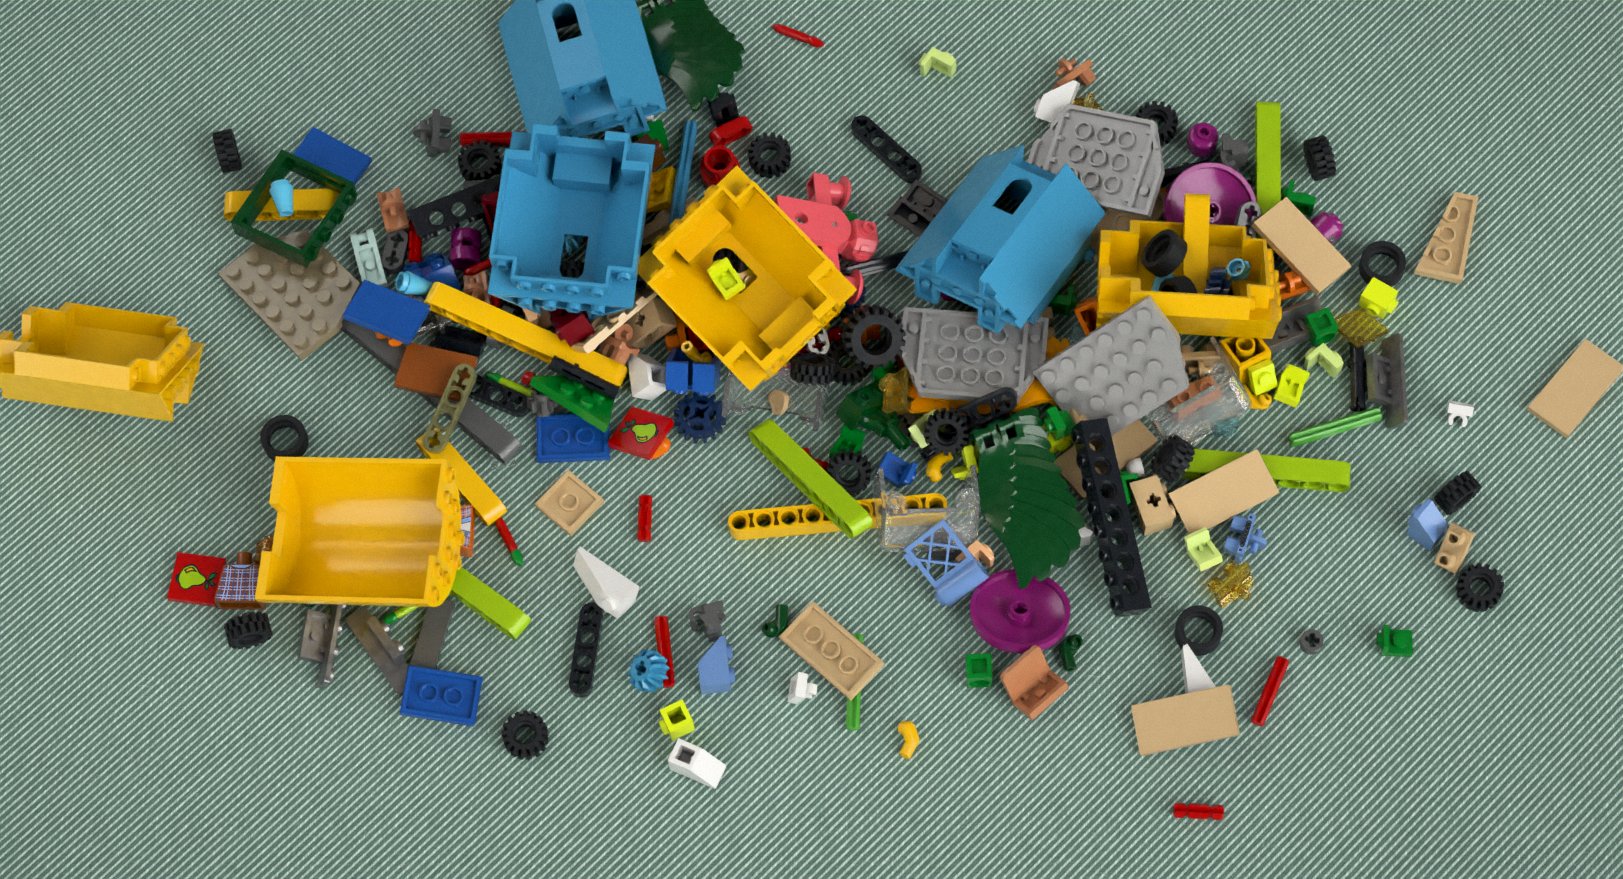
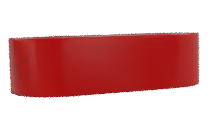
(730, 131)

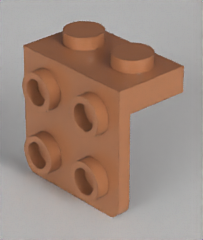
(1032, 683)

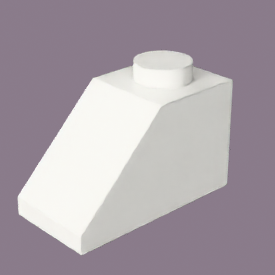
(1055, 101)

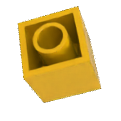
(1244, 354)

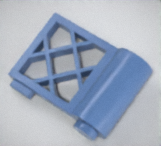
(956, 581)

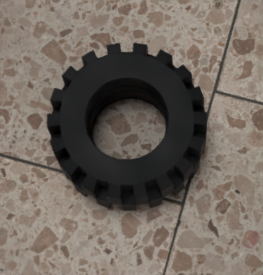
(886, 350)

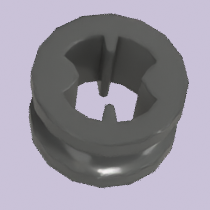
(1305, 646)

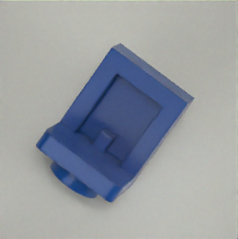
(897, 470)

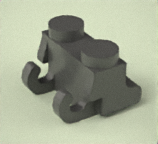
(1233, 152)
(710, 618)

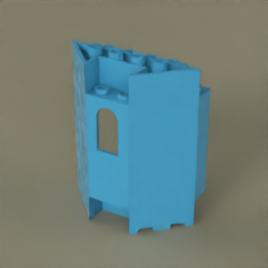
(588, 80)
(572, 189)
(999, 259)

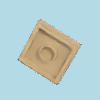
(569, 503)

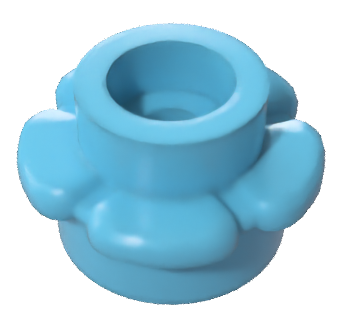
(1233, 267)

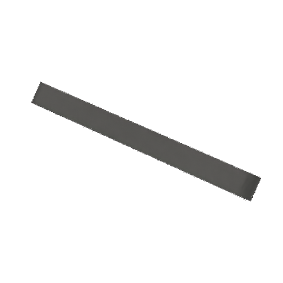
(472, 419)

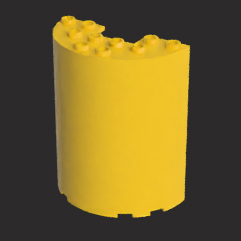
(362, 532)

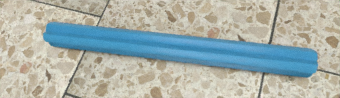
(683, 171)

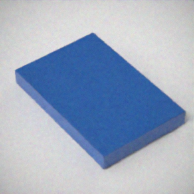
(333, 155)
(386, 312)
(570, 440)
(441, 695)

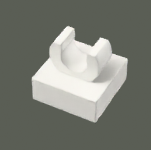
(1459, 409)
(800, 688)

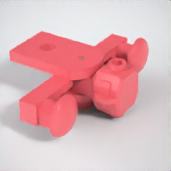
(830, 227)

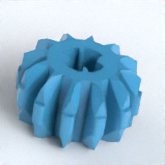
(648, 670)

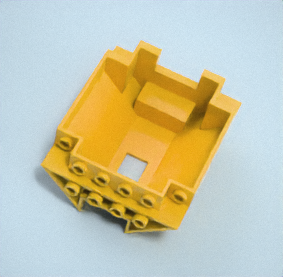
(779, 311)
(1248, 314)
(100, 360)

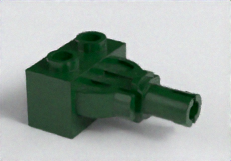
(864, 409)

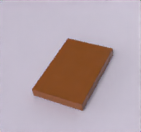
(429, 369)

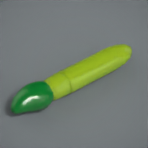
(508, 383)
(392, 617)

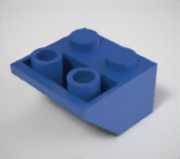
(434, 269)

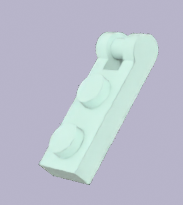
(368, 257)

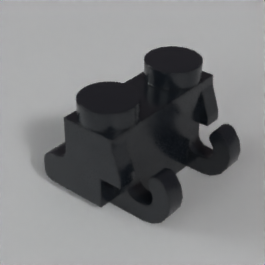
(723, 108)

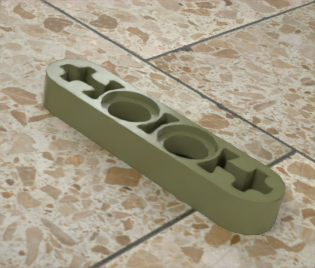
(446, 407)

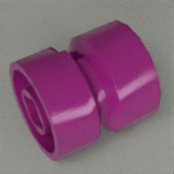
(465, 248)

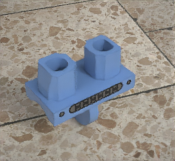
(1244, 526)

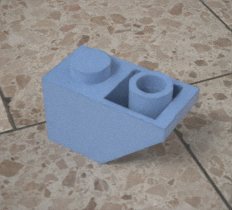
(1426, 525)
(714, 668)

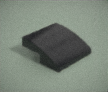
(917, 208)
(461, 341)

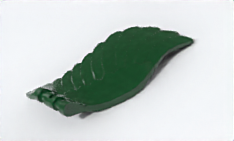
(691, 47)
(1026, 496)

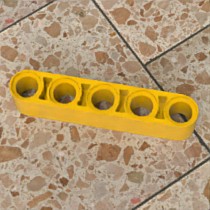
(307, 205)
(1197, 239)
(470, 485)

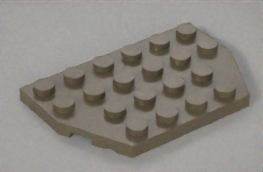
(293, 300)

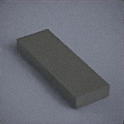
(433, 635)

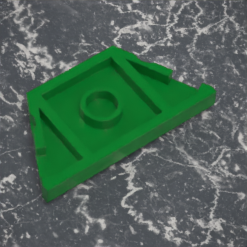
(577, 398)

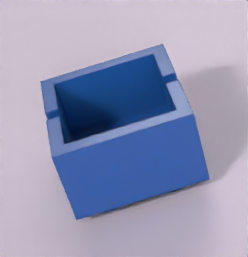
(686, 375)

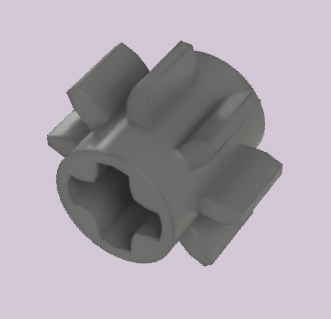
(540, 404)

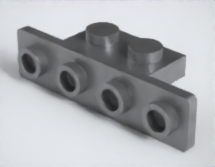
(1291, 328)
(1387, 380)
(319, 640)
(380, 647)

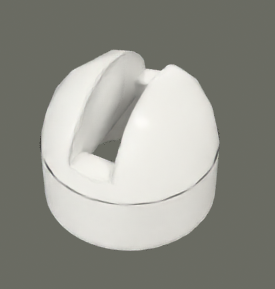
(1135, 467)

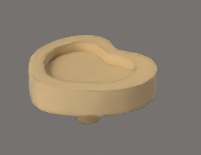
(779, 401)

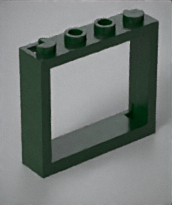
(260, 196)

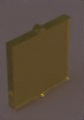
(1360, 327)

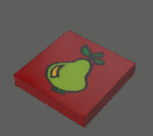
(640, 433)
(195, 579)

